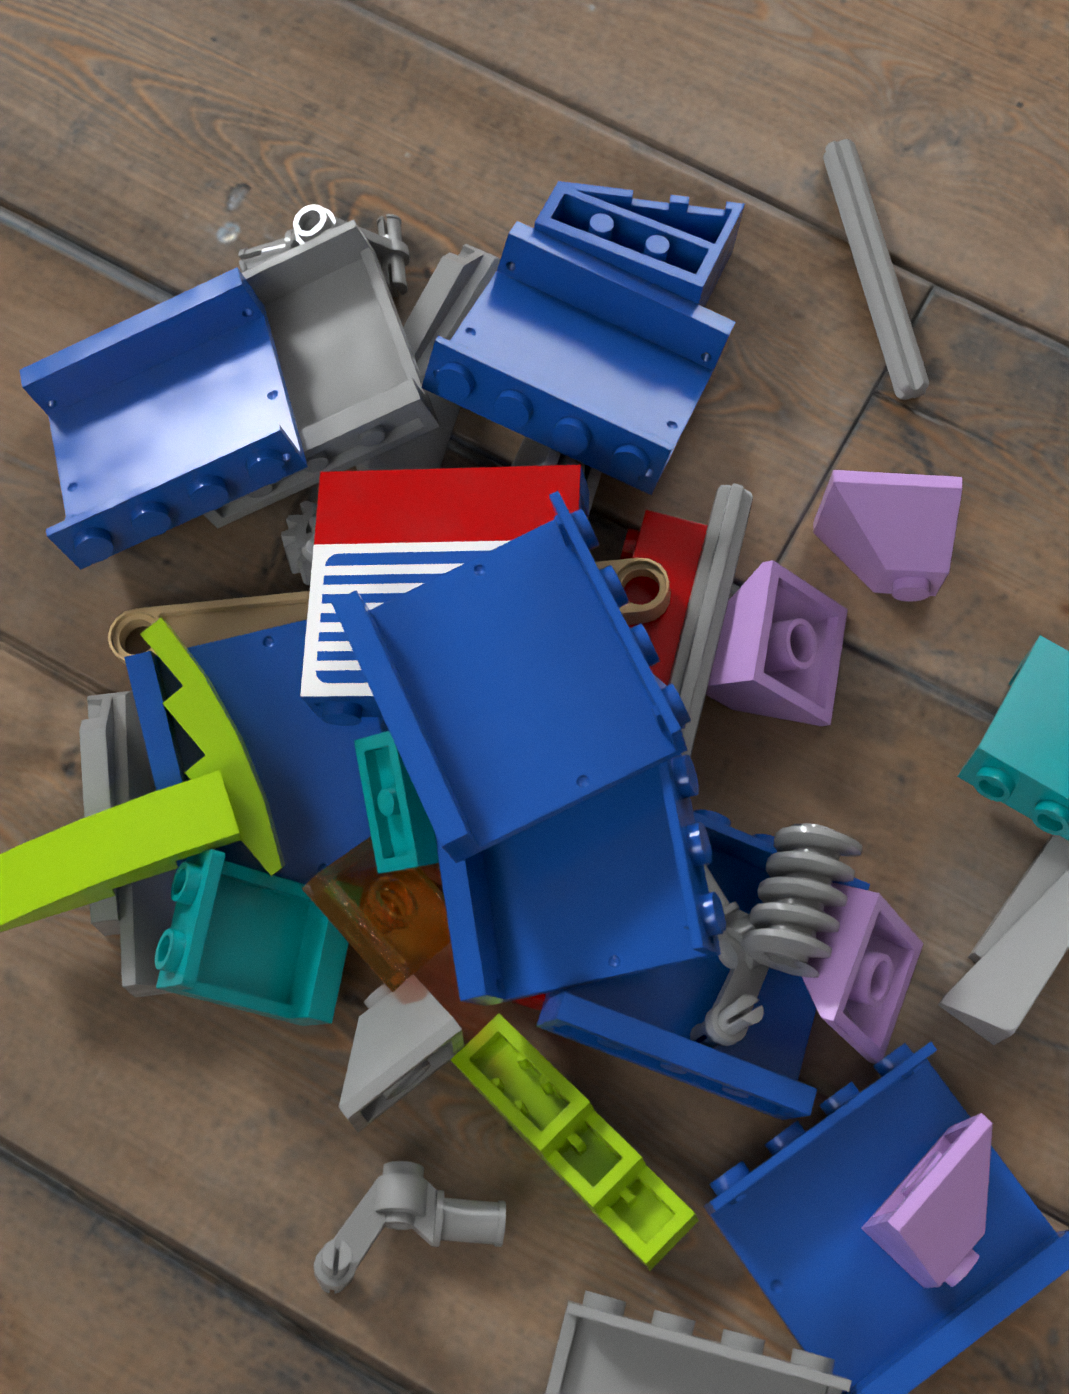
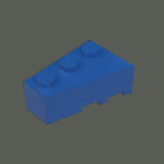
(655, 240)

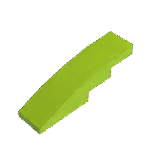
(213, 730)
(114, 849)
(575, 1141)

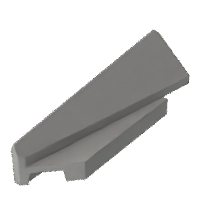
(439, 312)
(113, 773)
(1017, 949)

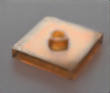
(387, 917)

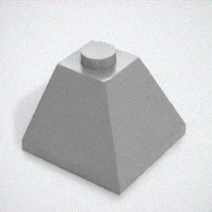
(396, 1049)

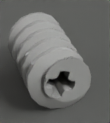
(797, 896)

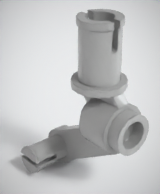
(314, 220)
(732, 1010)
(404, 1202)

